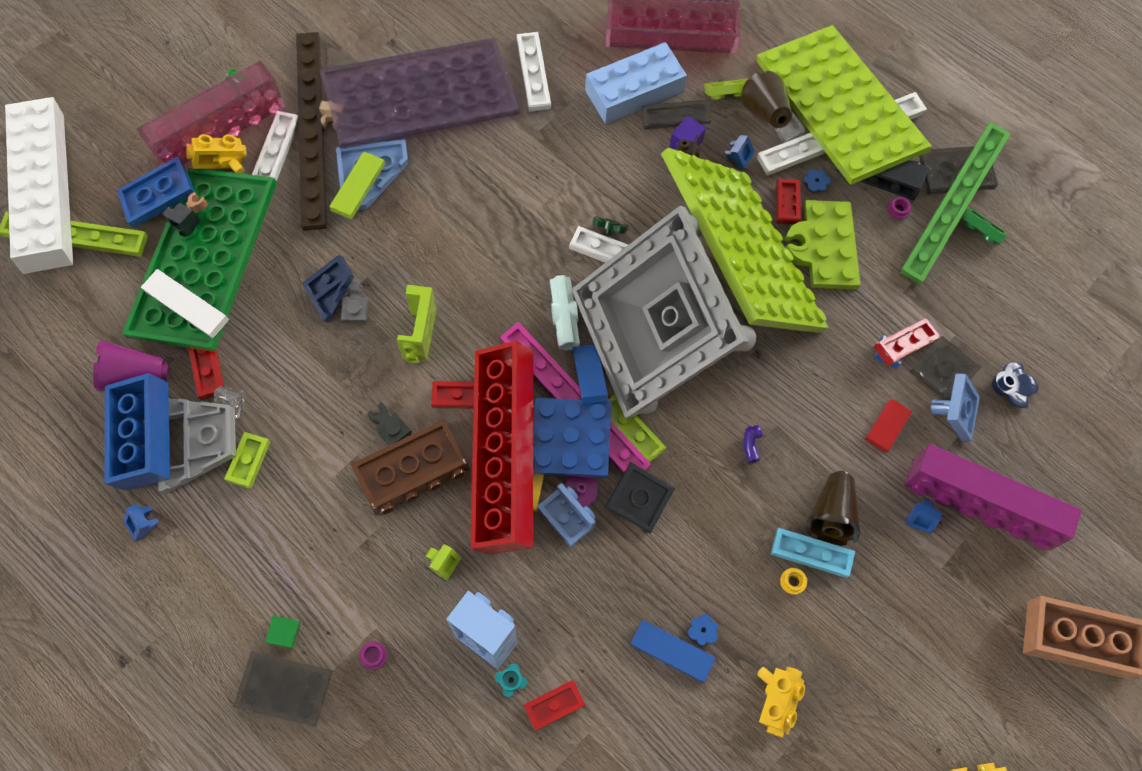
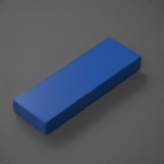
(589, 374)
(673, 651)

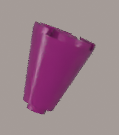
(122, 363)

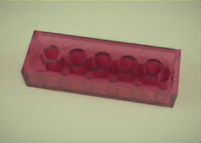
(679, 23)
(216, 112)

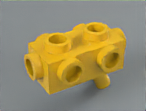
(217, 153)
(783, 694)

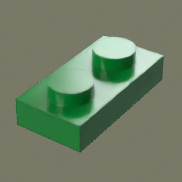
(991, 231)

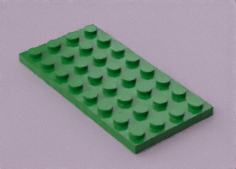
(207, 260)

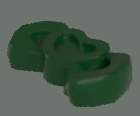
(609, 225)

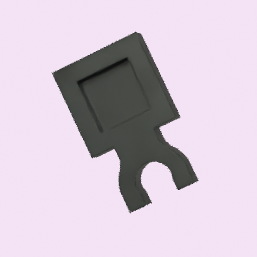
(390, 427)

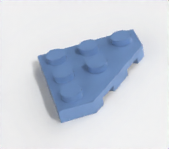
(395, 160)

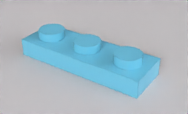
(812, 553)

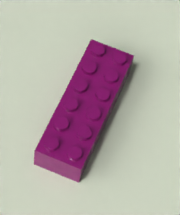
(992, 498)

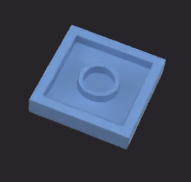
(961, 408)

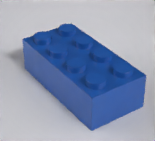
(136, 432)

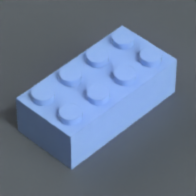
(635, 82)
(483, 629)

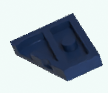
(329, 286)

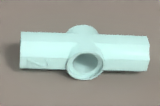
(564, 312)

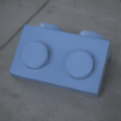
(567, 515)

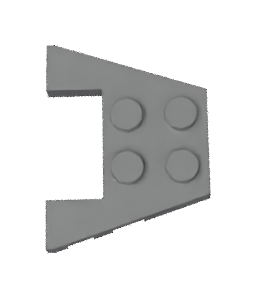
(207, 440)

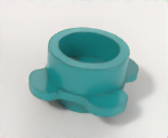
(511, 672)

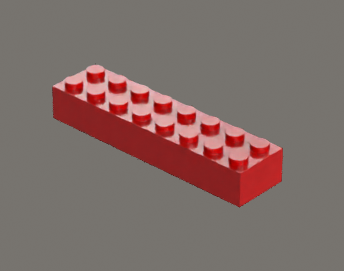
(502, 449)

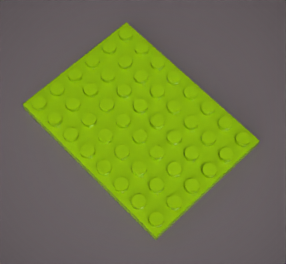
(745, 244)

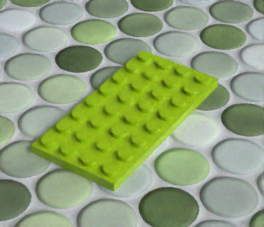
(844, 105)

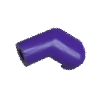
(749, 444)

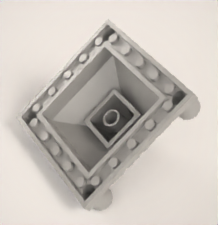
(659, 314)

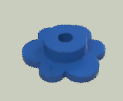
(816, 180)
(704, 622)

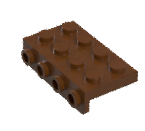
(410, 468)

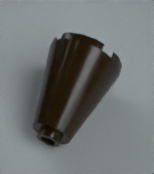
(767, 98)
(836, 511)

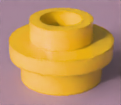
(799, 576)

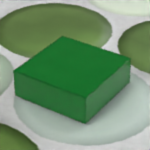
(283, 632)

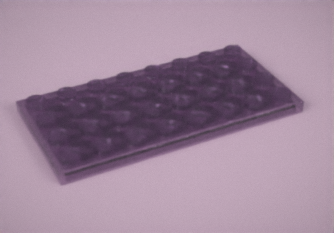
(418, 92)

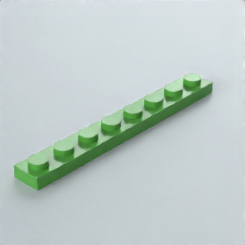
(954, 203)

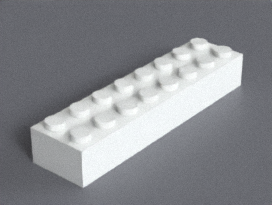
(38, 186)

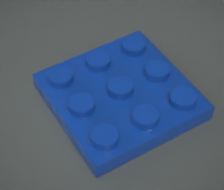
(571, 438)

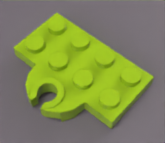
(826, 245)

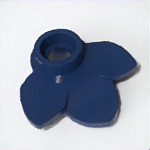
(1015, 384)

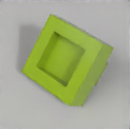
(443, 561)

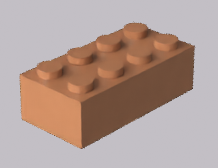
(1084, 637)

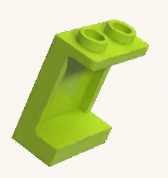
(422, 304)

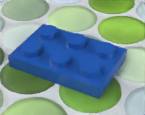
(155, 192)

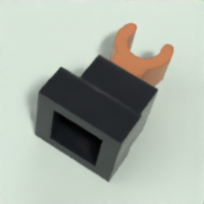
(184, 217)

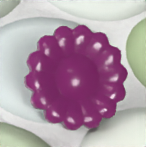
(584, 488)

